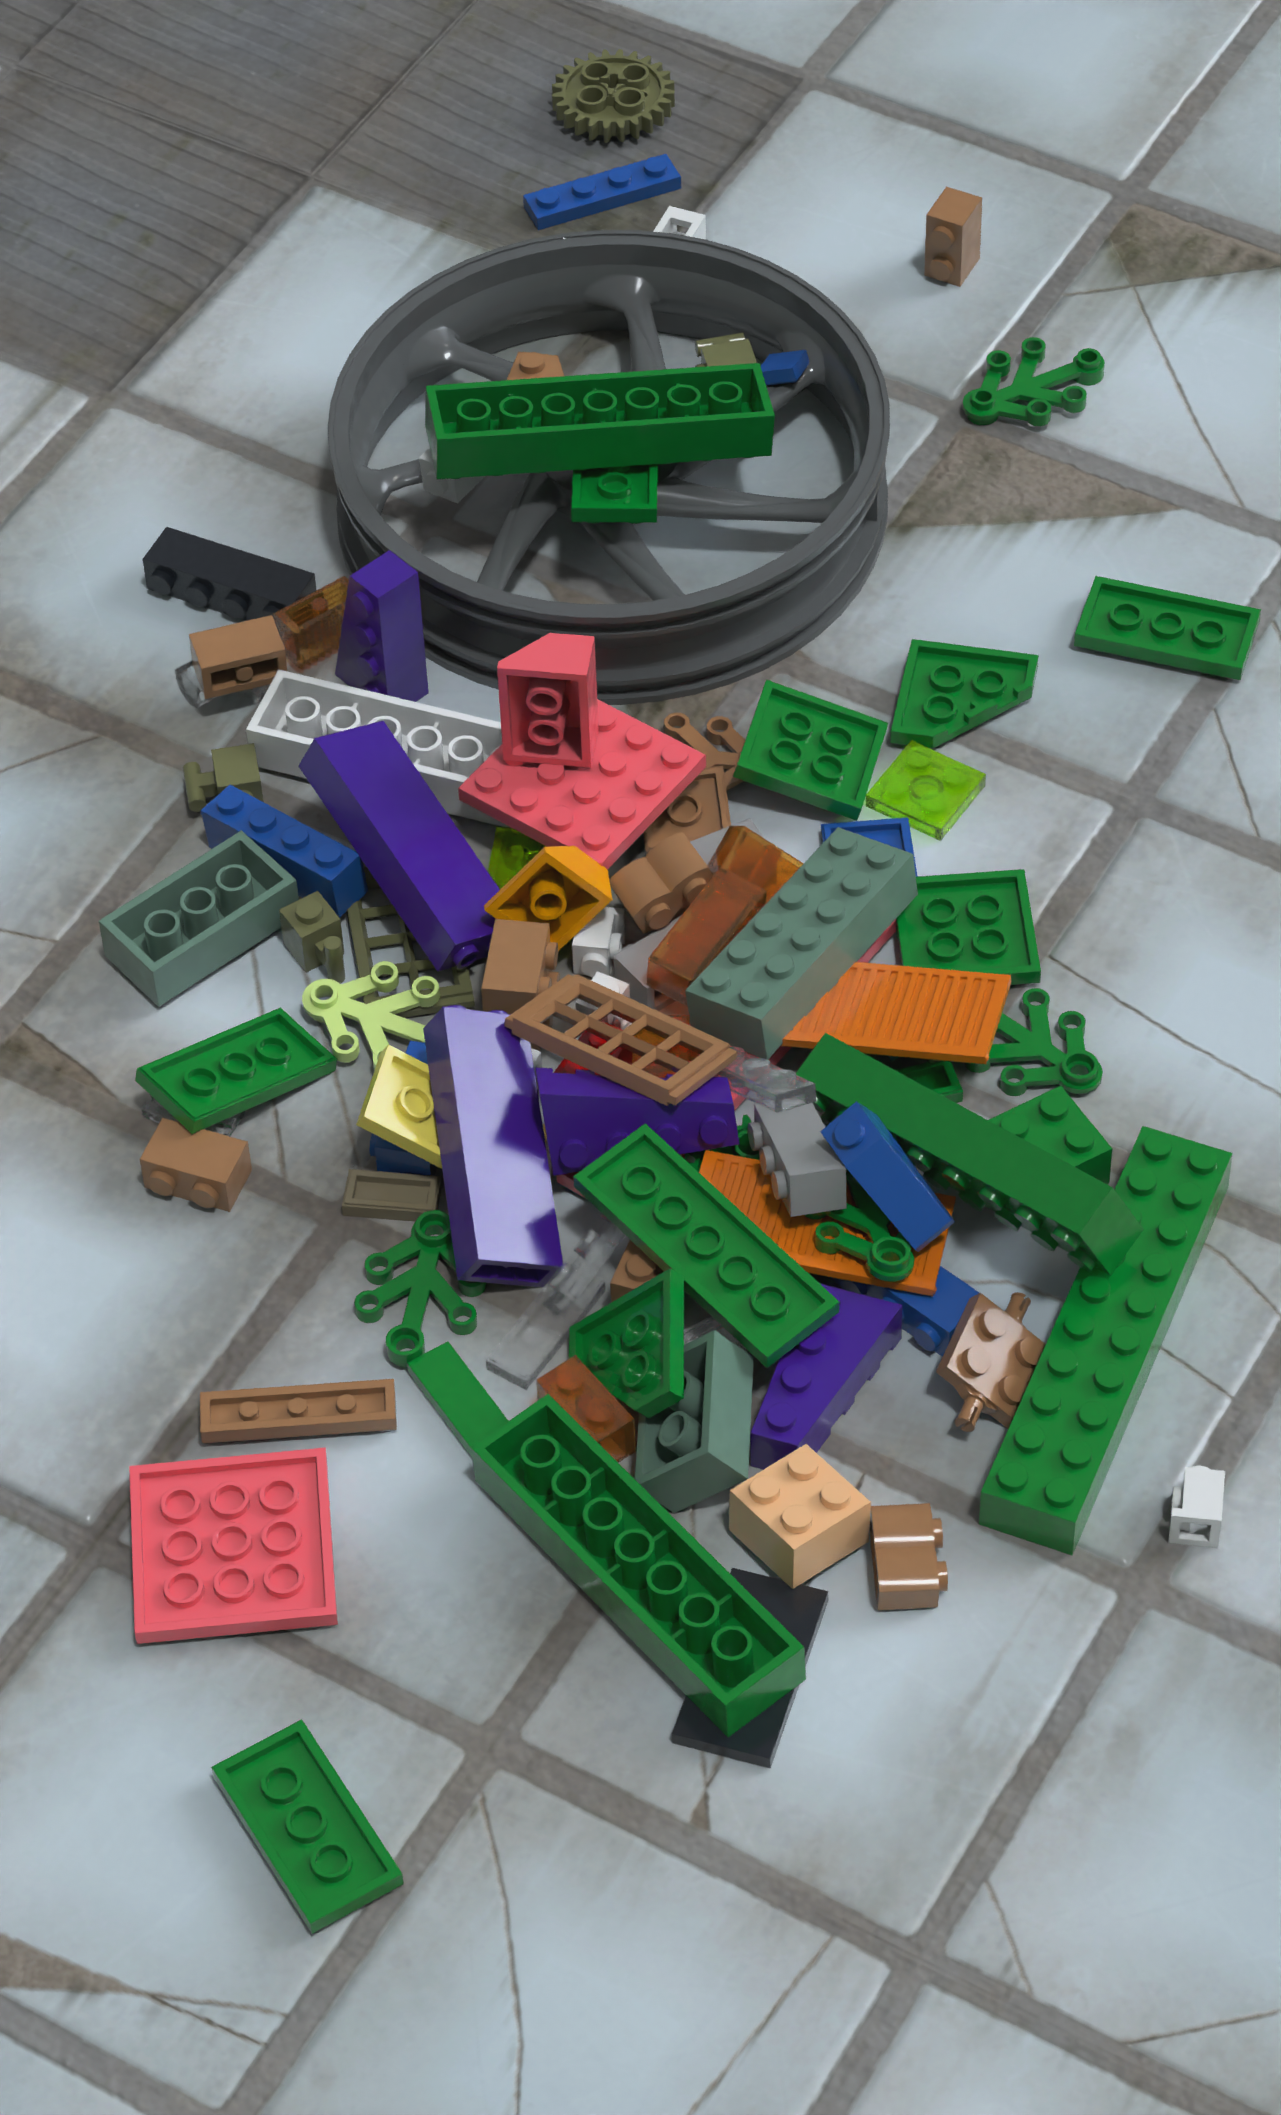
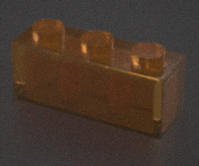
(703, 932)

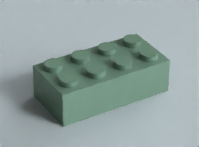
(198, 918)

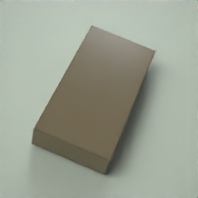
(390, 1195)

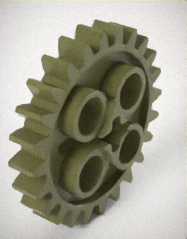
(613, 95)

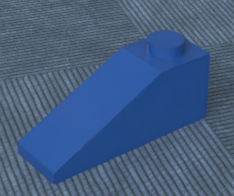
(887, 1175)

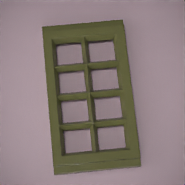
(457, 994)

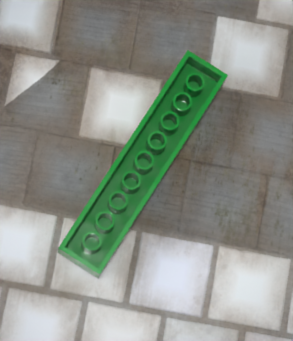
(1104, 1348)

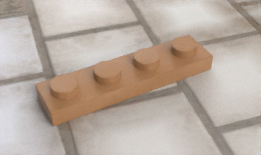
(298, 1410)

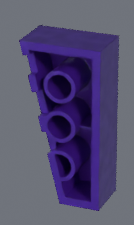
(384, 631)
(593, 1114)
(823, 1376)

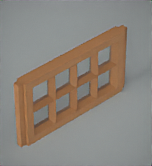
(689, 1076)

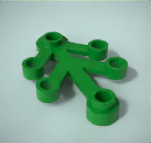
(988, 403)
(1075, 1071)
(885, 1255)
(420, 1282)

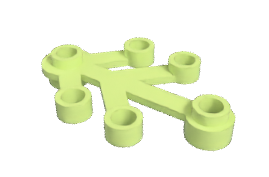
(372, 1017)

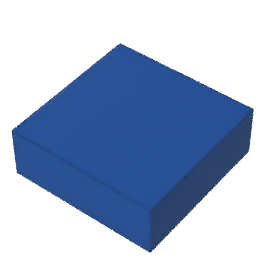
(784, 367)

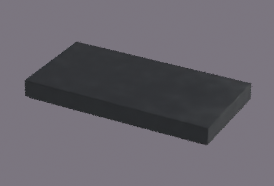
(801, 1614)

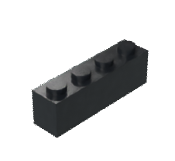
(222, 576)

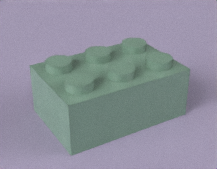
(705, 1437)

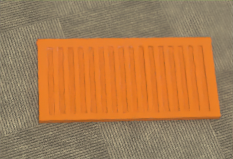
(909, 1012)
(752, 1193)

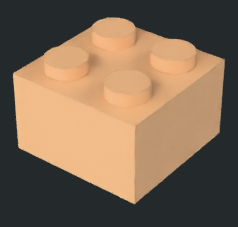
(799, 1516)

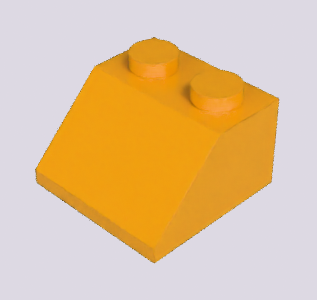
(555, 888)

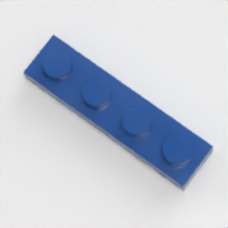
(602, 191)

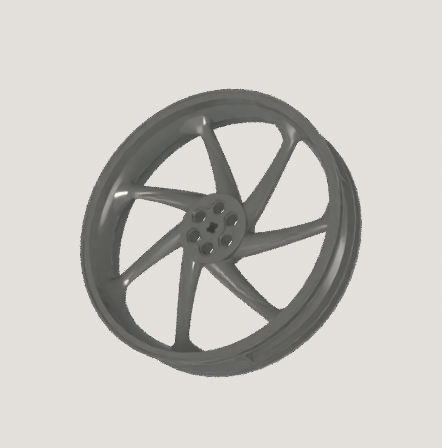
(647, 287)

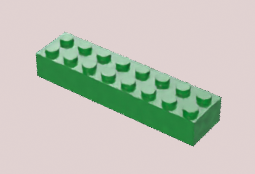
(598, 421)
(978, 1158)
(639, 1565)

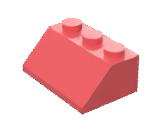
(550, 701)

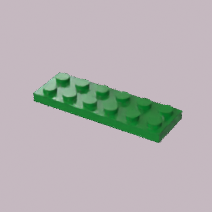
(703, 1236)

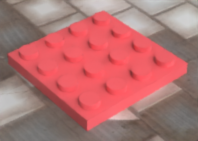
(594, 808)
(232, 1546)

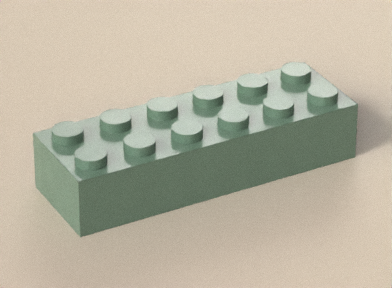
(802, 942)

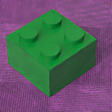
(1061, 1129)

